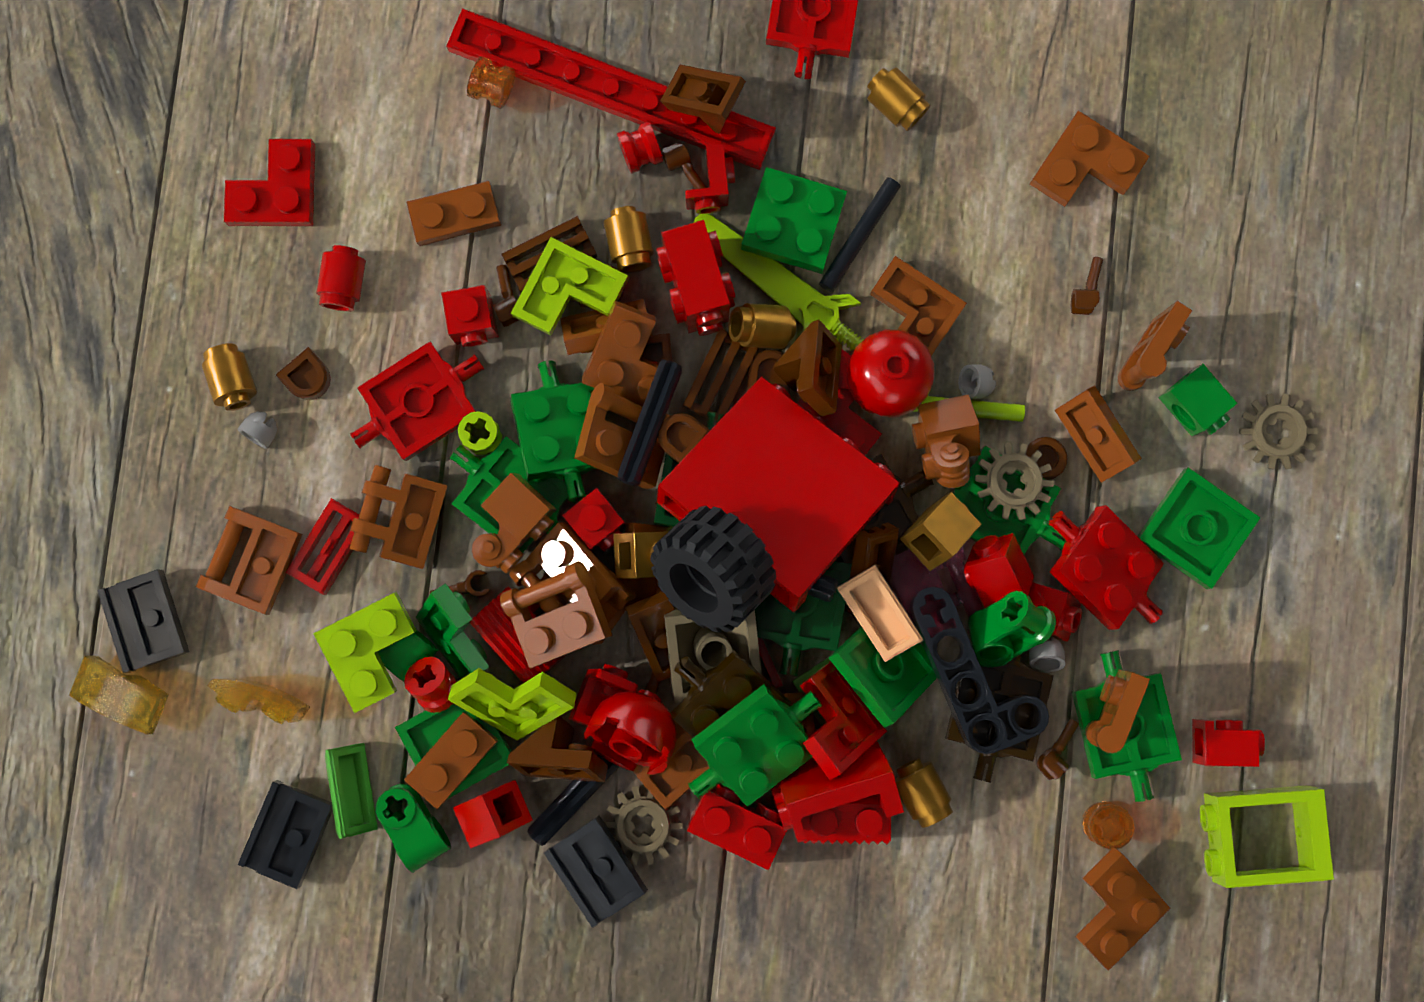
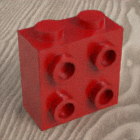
(700, 291)

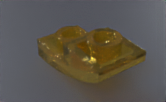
(247, 695)
(118, 696)

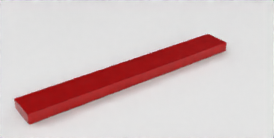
(603, 86)

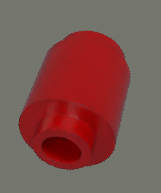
(340, 278)

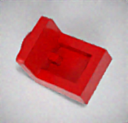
(720, 174)
(1062, 604)
(596, 687)

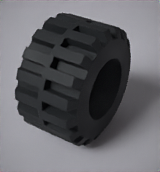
(713, 568)

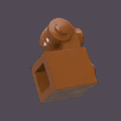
(949, 437)
(520, 515)

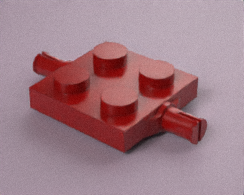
(812, 29)
(416, 401)
(1106, 567)

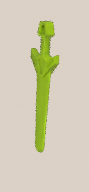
(785, 287)

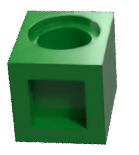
(1199, 401)

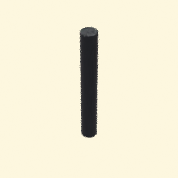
(859, 234)

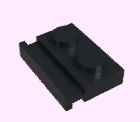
(143, 621)
(286, 834)
(595, 871)

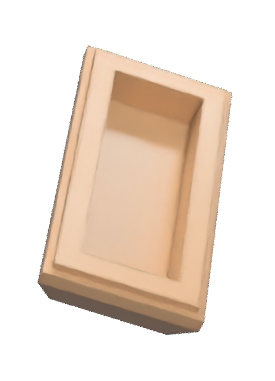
(880, 613)

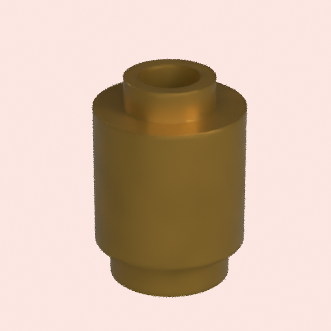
(897, 98)
(628, 239)
(762, 325)
(228, 376)
(923, 792)

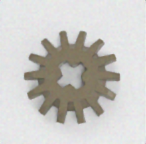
(1291, 421)
(1031, 477)
(644, 843)

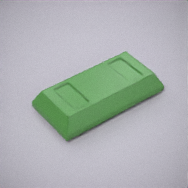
(350, 790)

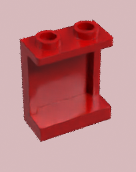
(811, 791)

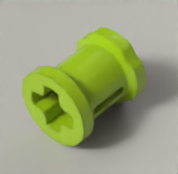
(478, 420)

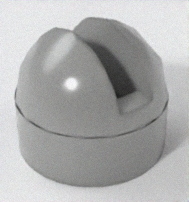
(976, 373)
(257, 431)
(1047, 656)

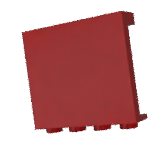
(786, 481)

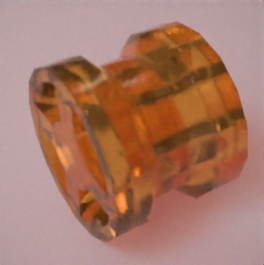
(490, 82)
(1117, 829)

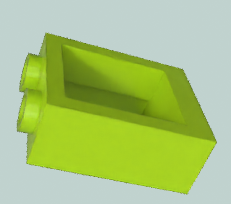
(1310, 832)

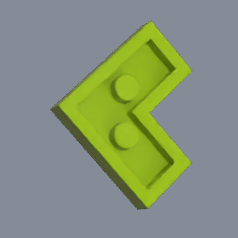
(565, 275)
(353, 647)
(510, 709)

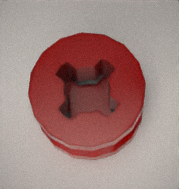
(639, 147)
(430, 684)

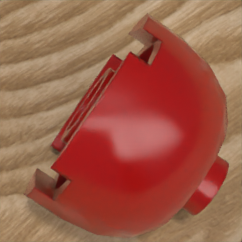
(890, 373)
(633, 731)

